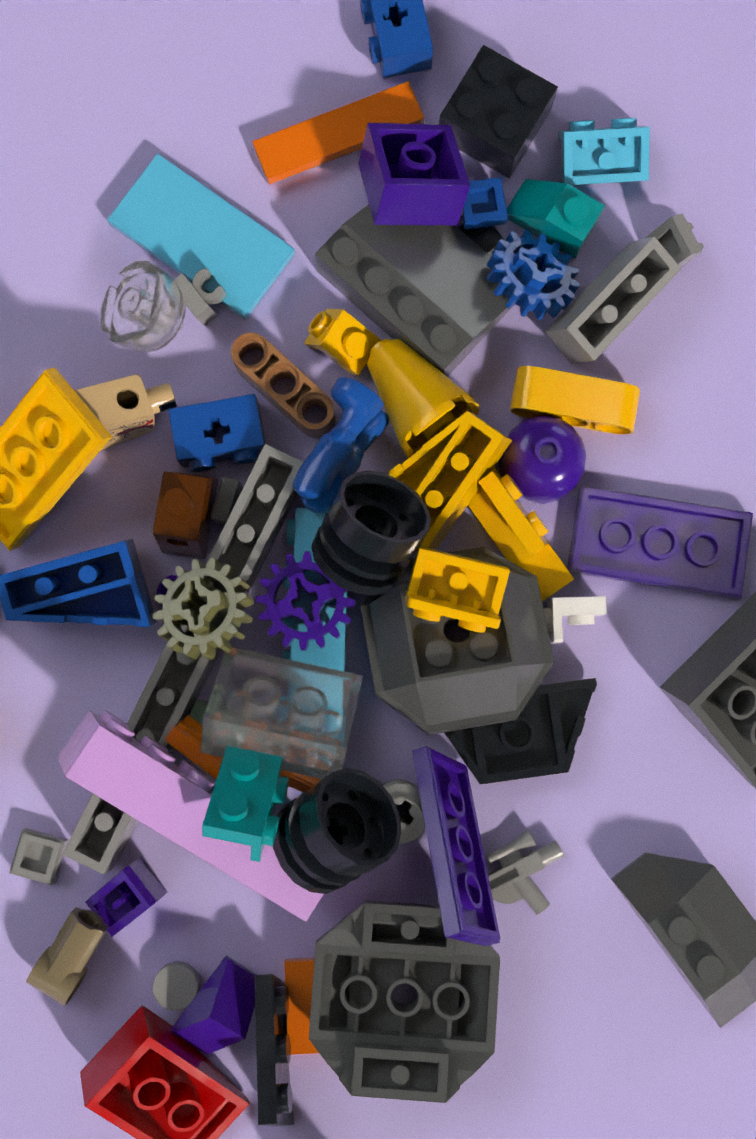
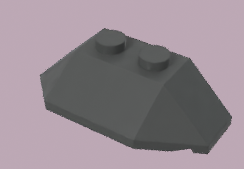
(697, 927)

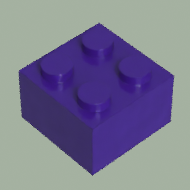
(413, 174)

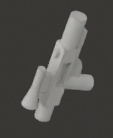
(512, 879)

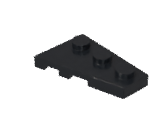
(272, 1052)

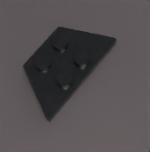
(534, 743)

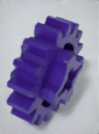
(285, 608)

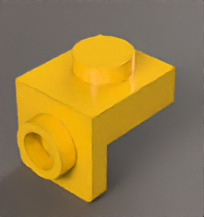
(341, 339)

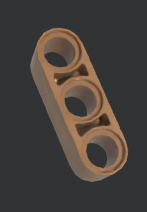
(271, 369)

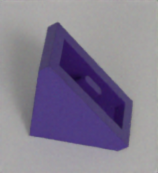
(126, 896)
(220, 1009)

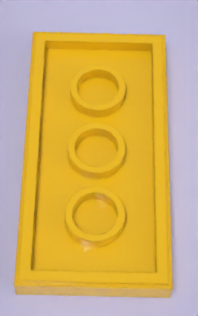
(43, 453)

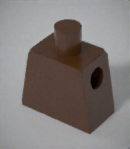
(184, 513)

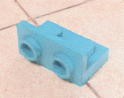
(606, 153)

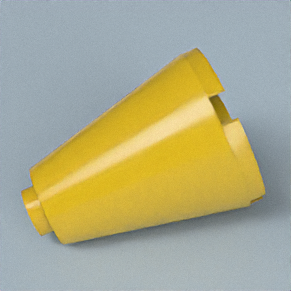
(415, 394)

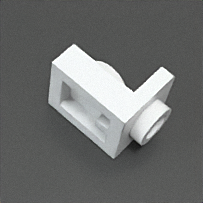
(577, 609)

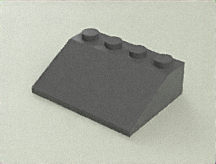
(415, 284)
(719, 690)

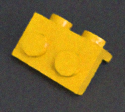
(456, 589)

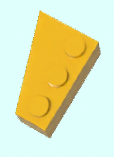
(449, 470)

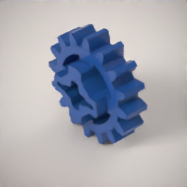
(532, 274)

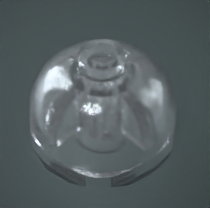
(143, 309)

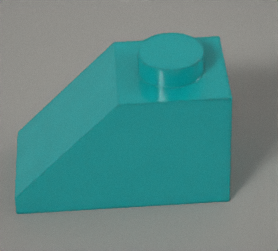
(557, 212)

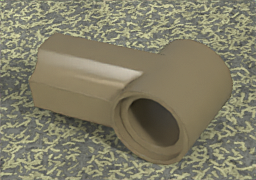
(64, 963)

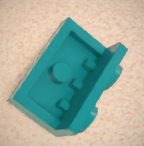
(245, 800)

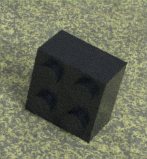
(498, 110)

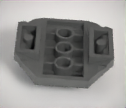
(463, 683)
(394, 1047)

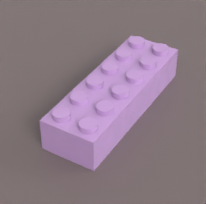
(171, 801)

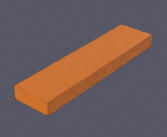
(333, 132)

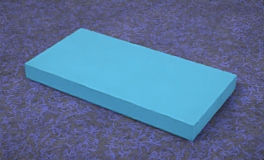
(199, 230)

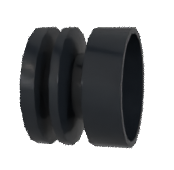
(370, 532)
(337, 831)

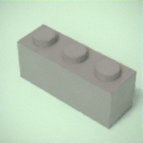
(613, 300)

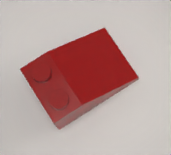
(159, 1084)

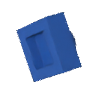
(484, 204)

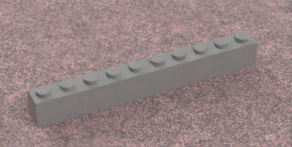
(177, 678)

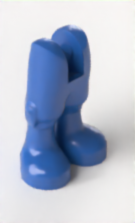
(342, 448)

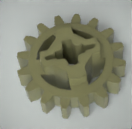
(204, 609)

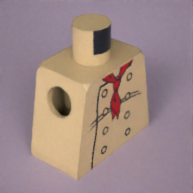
(111, 398)

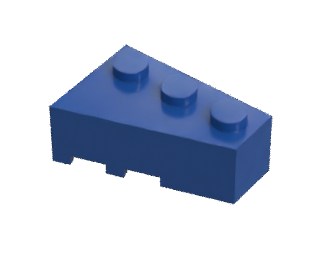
(85, 587)

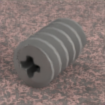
(413, 825)

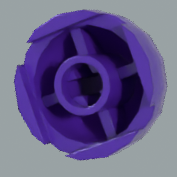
(544, 458)

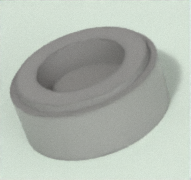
(176, 985)

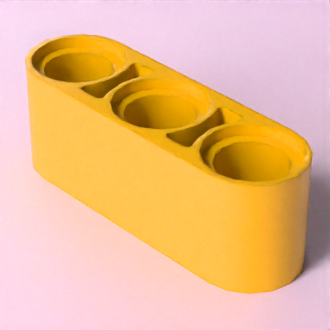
(575, 399)

